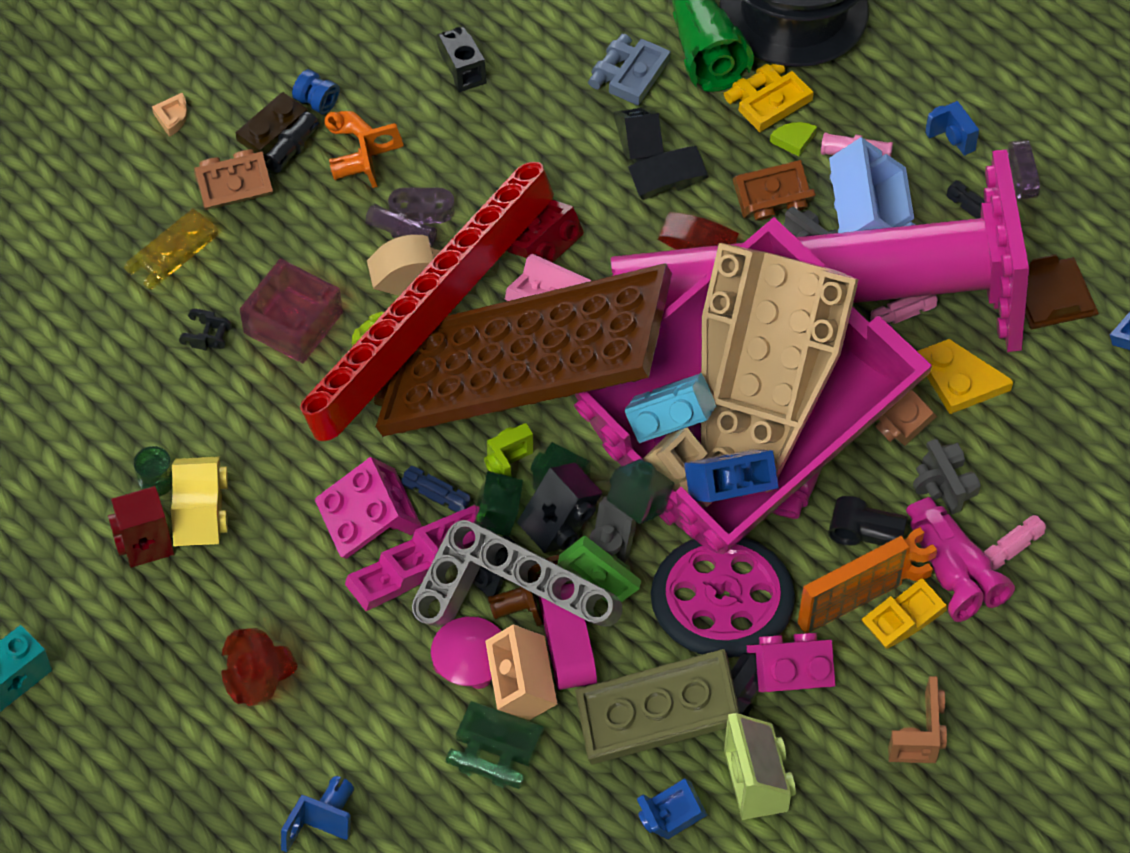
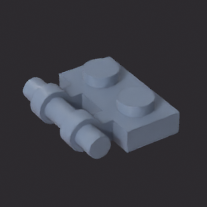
(638, 72)

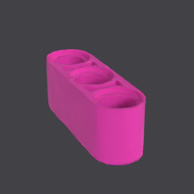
(568, 644)

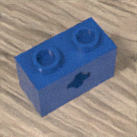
(731, 475)

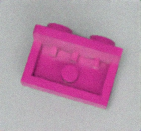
(794, 664)

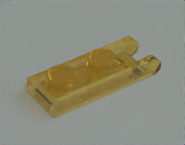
(173, 248)

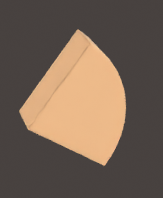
(171, 113)

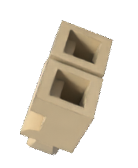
(672, 453)

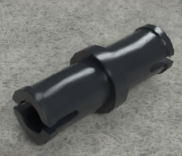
(291, 142)

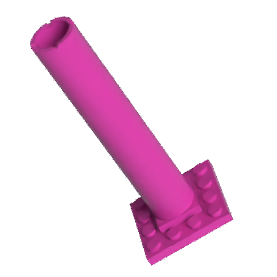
(906, 258)

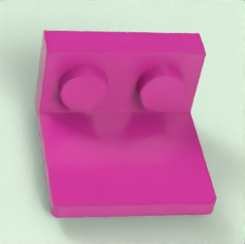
(365, 506)

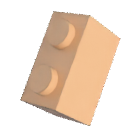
(521, 672)

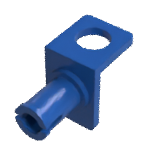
(322, 814)

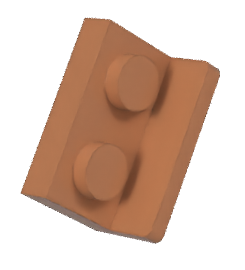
(233, 179)
(905, 419)

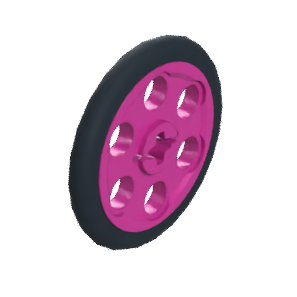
(678, 615)

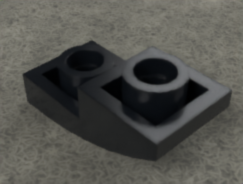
(667, 170)

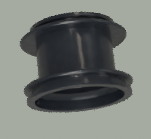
(799, 30)

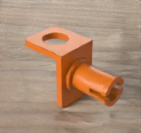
(362, 160)

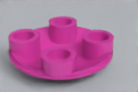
(461, 651)

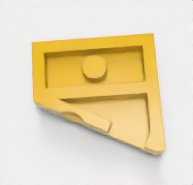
(962, 377)

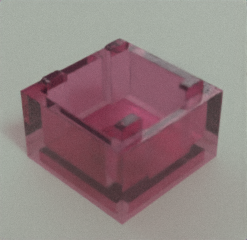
(291, 310)

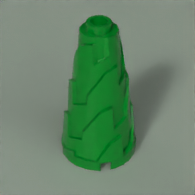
(711, 44)

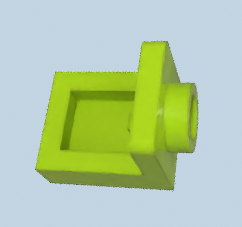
(507, 448)

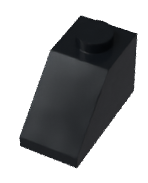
(639, 133)

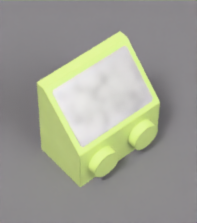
(757, 767)

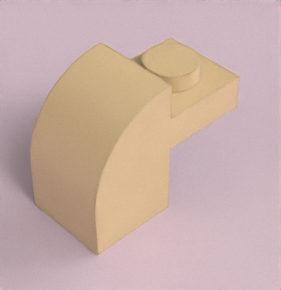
(400, 262)

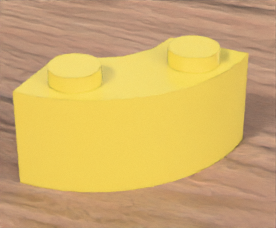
(198, 501)

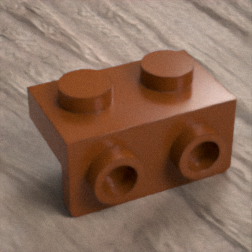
(773, 189)

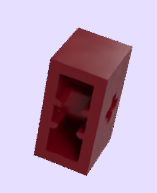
(140, 527)

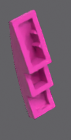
(405, 564)

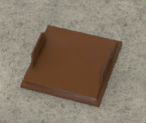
(1056, 293)

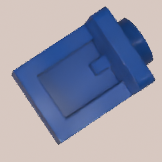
(671, 810)

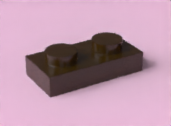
(264, 128)

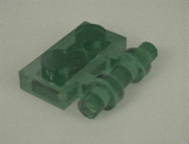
(498, 734)

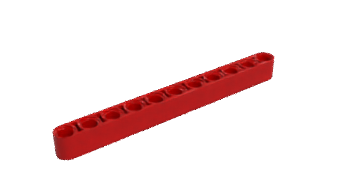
(426, 302)

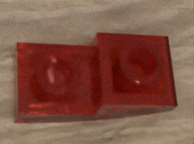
(690, 231)

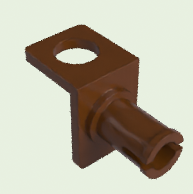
(519, 598)

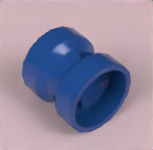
(315, 91)

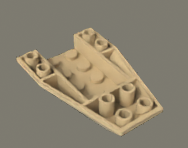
(768, 347)

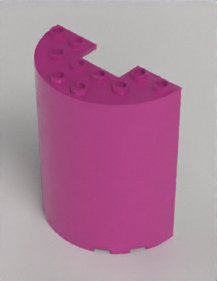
(864, 384)

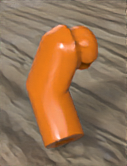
(345, 123)

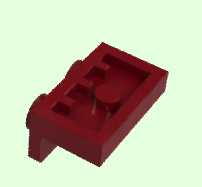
(549, 233)

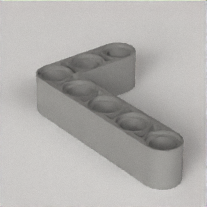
(514, 569)

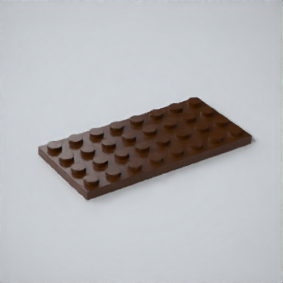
(530, 351)

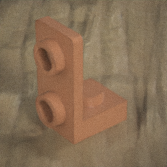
(920, 746)

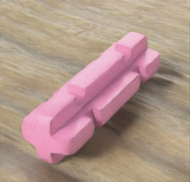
(905, 308)
(1015, 541)

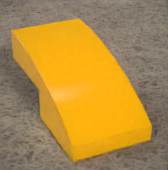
(905, 615)

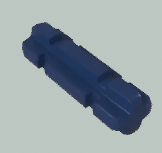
(435, 489)

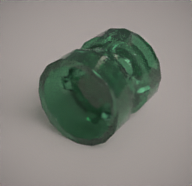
(154, 469)

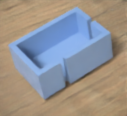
(869, 189)

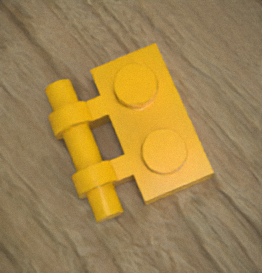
(773, 102)

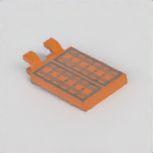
(864, 580)

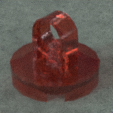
(254, 666)

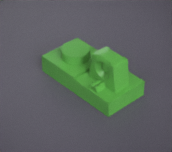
(600, 568)

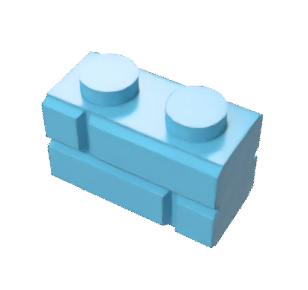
(670, 408)

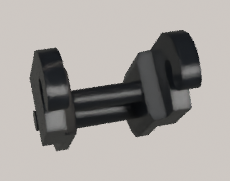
(203, 340)

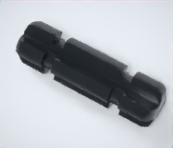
(970, 200)

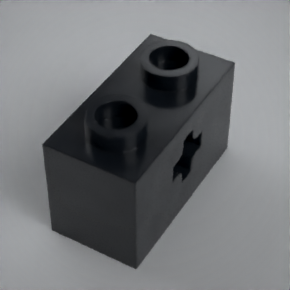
(560, 508)

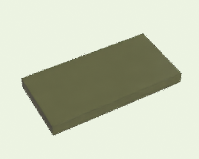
(657, 706)

